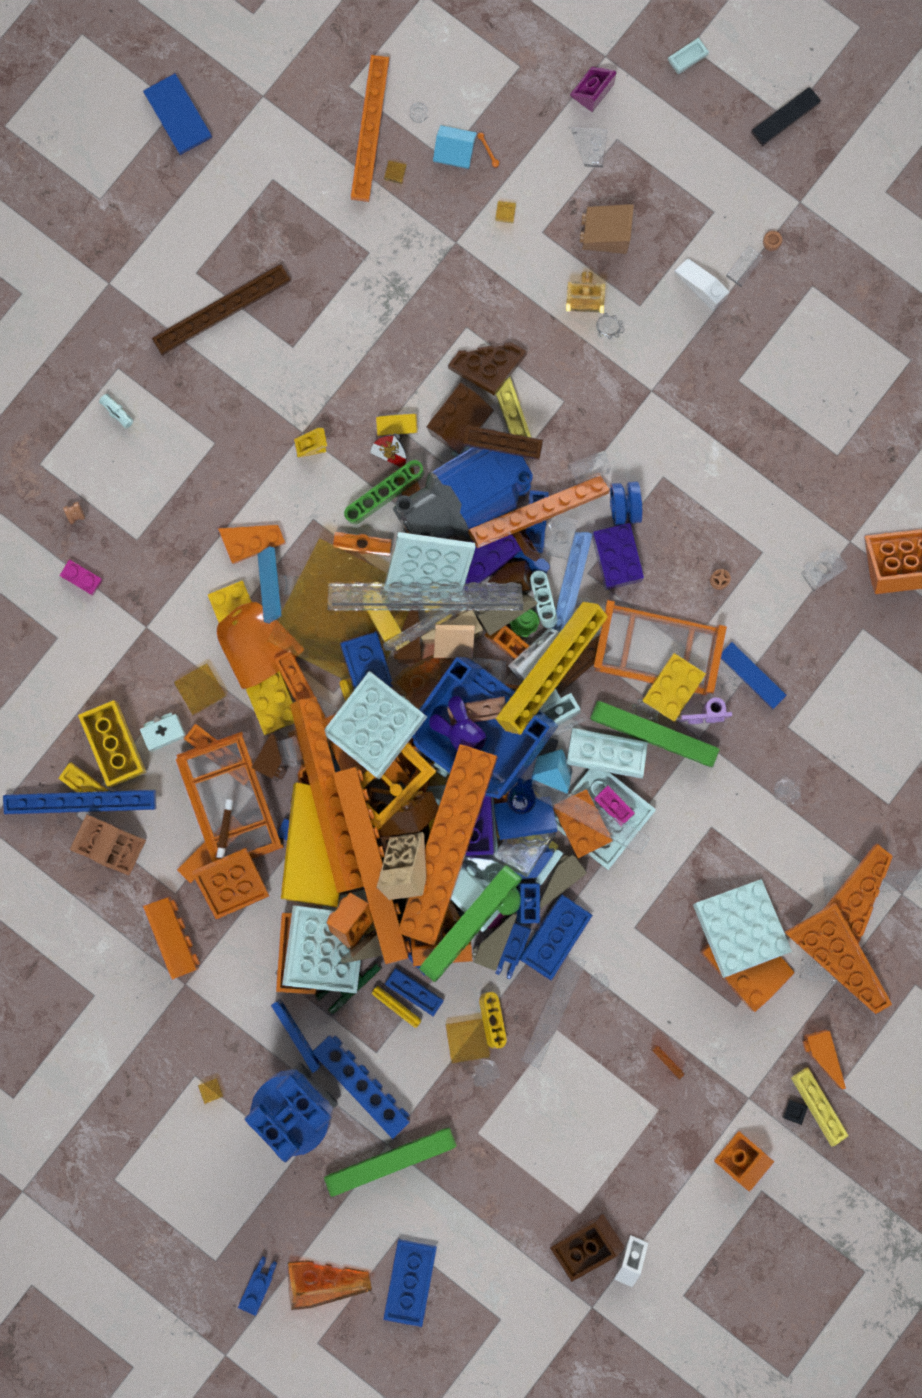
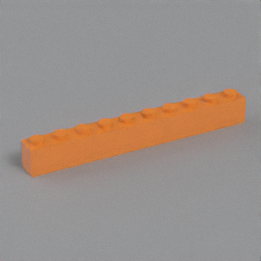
(325, 794)
(370, 862)

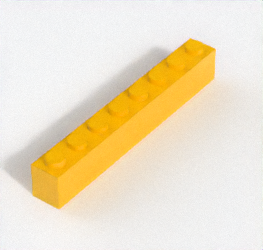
(551, 668)

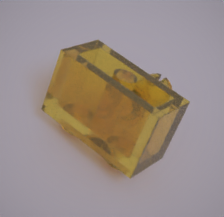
(585, 295)

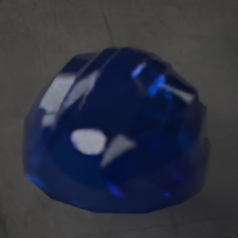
(521, 797)

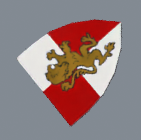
(390, 449)

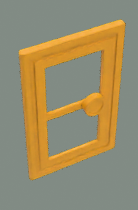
(426, 773)

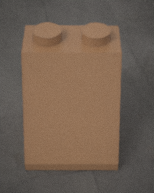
(607, 228)

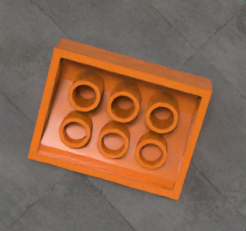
(895, 561)
(756, 983)

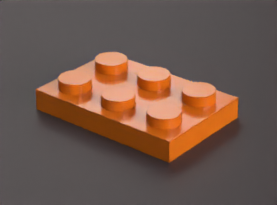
(581, 837)

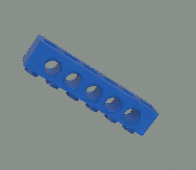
(376, 1111)

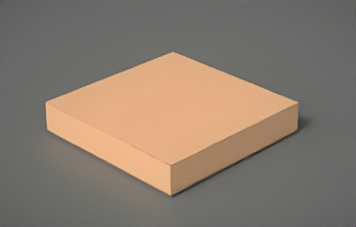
(454, 641)

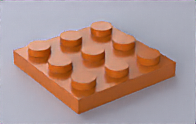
(230, 883)

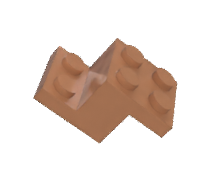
(107, 844)

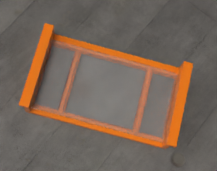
(640, 644)
(221, 773)

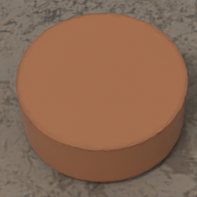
(772, 240)

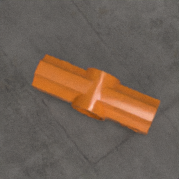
(375, 545)

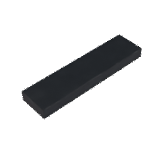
(786, 116)

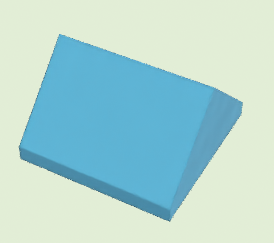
(454, 146)
(553, 770)

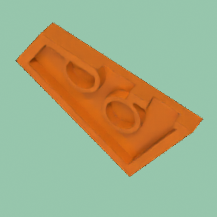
(249, 541)

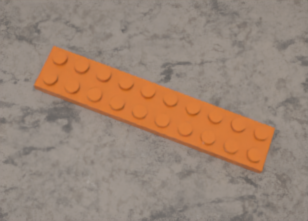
(449, 843)

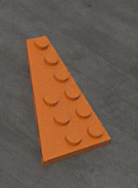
(860, 890)
(835, 948)

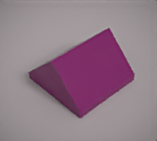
(594, 87)

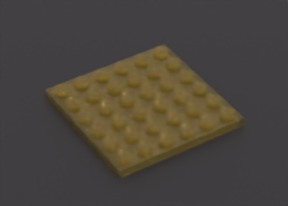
(313, 630)

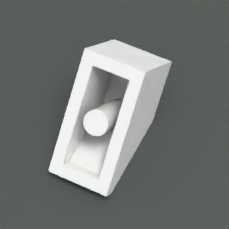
(631, 1261)

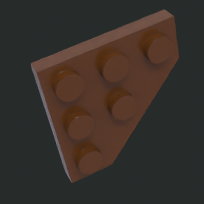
(488, 365)

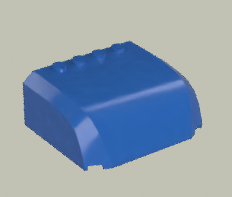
(513, 750)

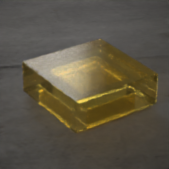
(395, 172)
(505, 212)
(210, 1090)

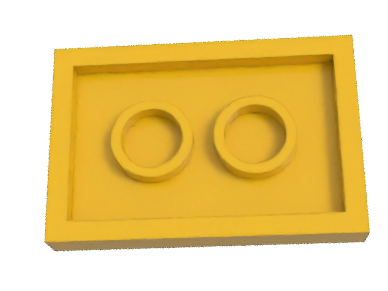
(673, 687)

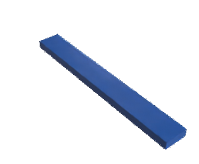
(79, 802)

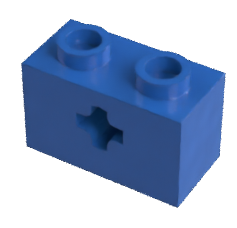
(530, 903)

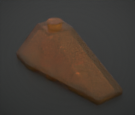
(420, 679)
(318, 1285)

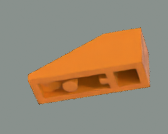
(507, 642)
(823, 1052)

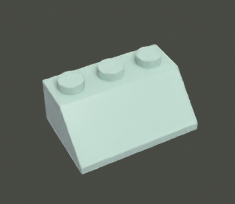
(468, 889)

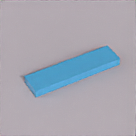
(269, 585)

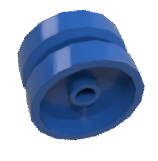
(626, 503)

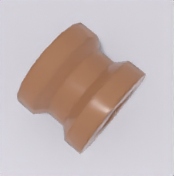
(74, 512)
(721, 575)

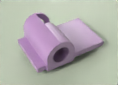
(707, 714)

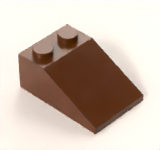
(412, 651)
(412, 816)
(587, 1248)

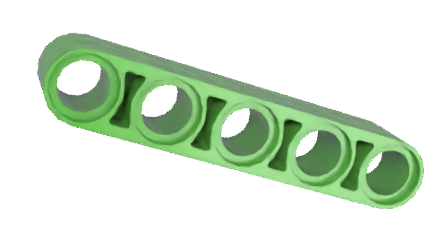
(374, 493)

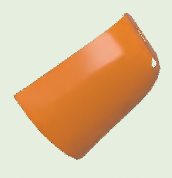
(247, 645)

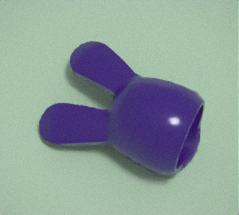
(464, 731)

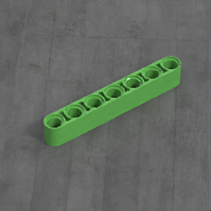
(654, 734)
(470, 923)
(390, 1162)

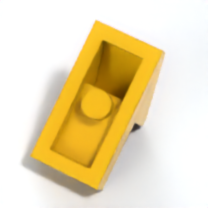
(311, 443)

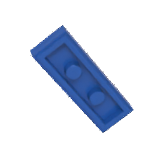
(414, 992)

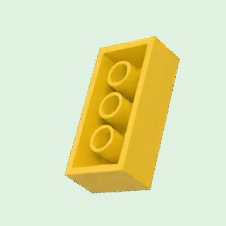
(112, 743)

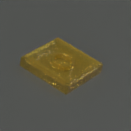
(200, 689)
(467, 1040)

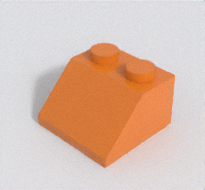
(350, 920)
(744, 1161)

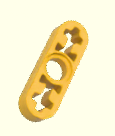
(495, 1005)

